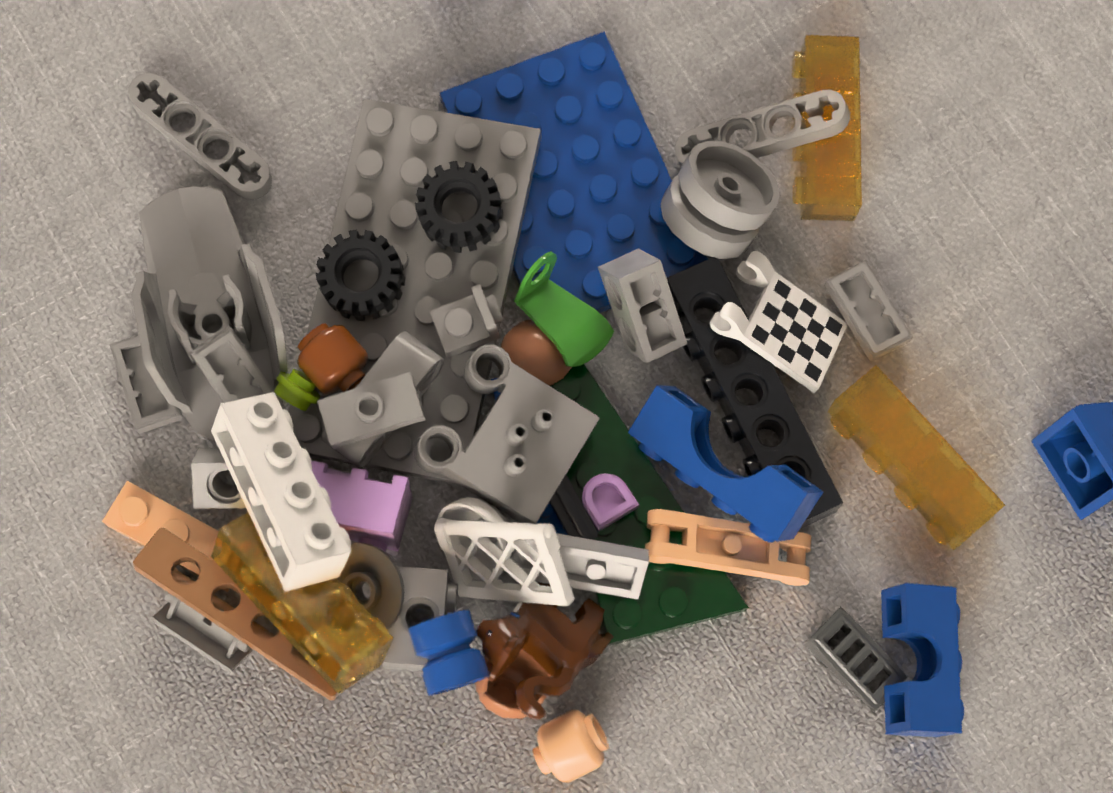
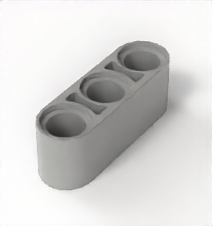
(401, 356)

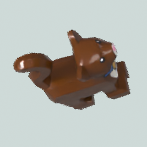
(549, 638)

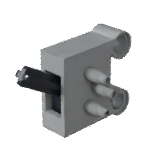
(520, 448)

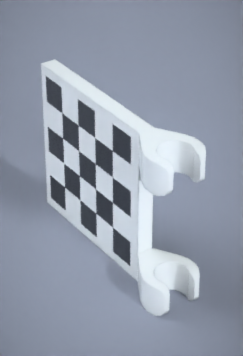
(784, 326)

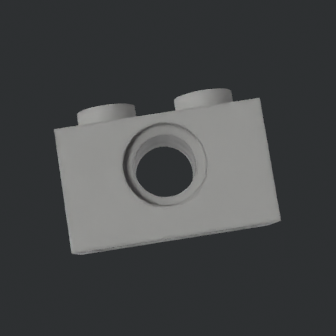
(426, 590)

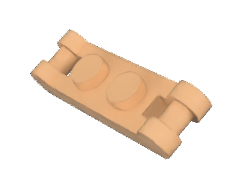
(725, 547)

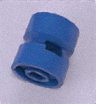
(448, 650)

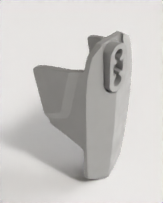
(194, 289)

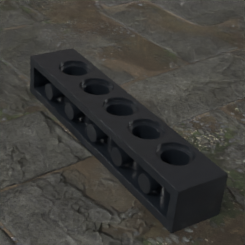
(709, 287)

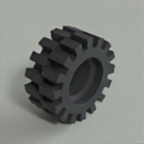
(457, 180)
(353, 249)

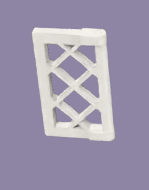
(547, 561)

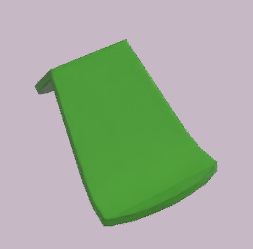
(565, 319)

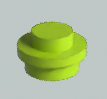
(296, 389)

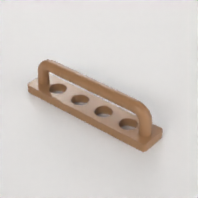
(158, 564)

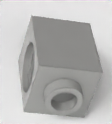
(207, 486)

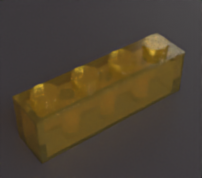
(831, 166)
(914, 458)

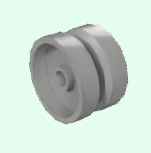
(720, 199)

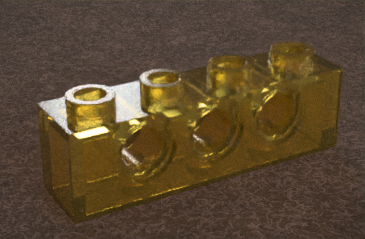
(305, 619)

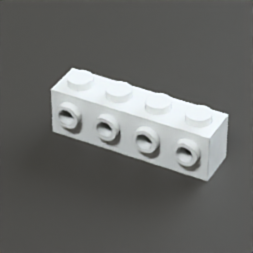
(281, 491)

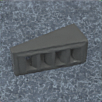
(843, 671)

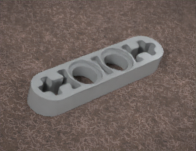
(761, 121)
(204, 131)

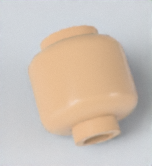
(570, 746)

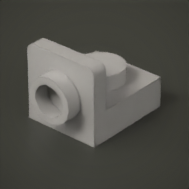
(467, 322)

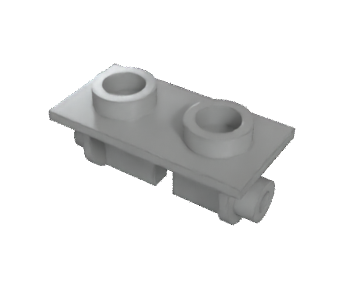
(201, 634)

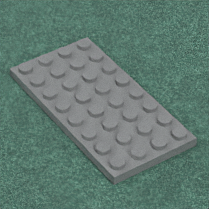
(385, 167)

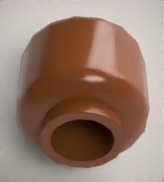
(332, 358)

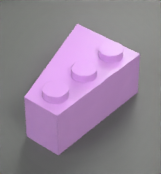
(367, 507)

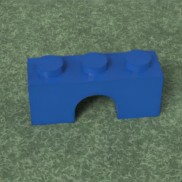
(928, 622)

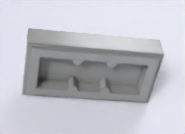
(868, 311)
(230, 367)
(145, 401)
(371, 410)

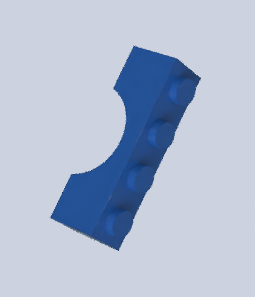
(678, 431)

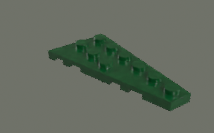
(670, 592)

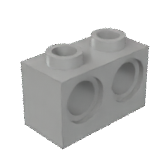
(642, 305)

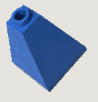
(1081, 455)

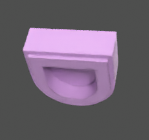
(607, 500)

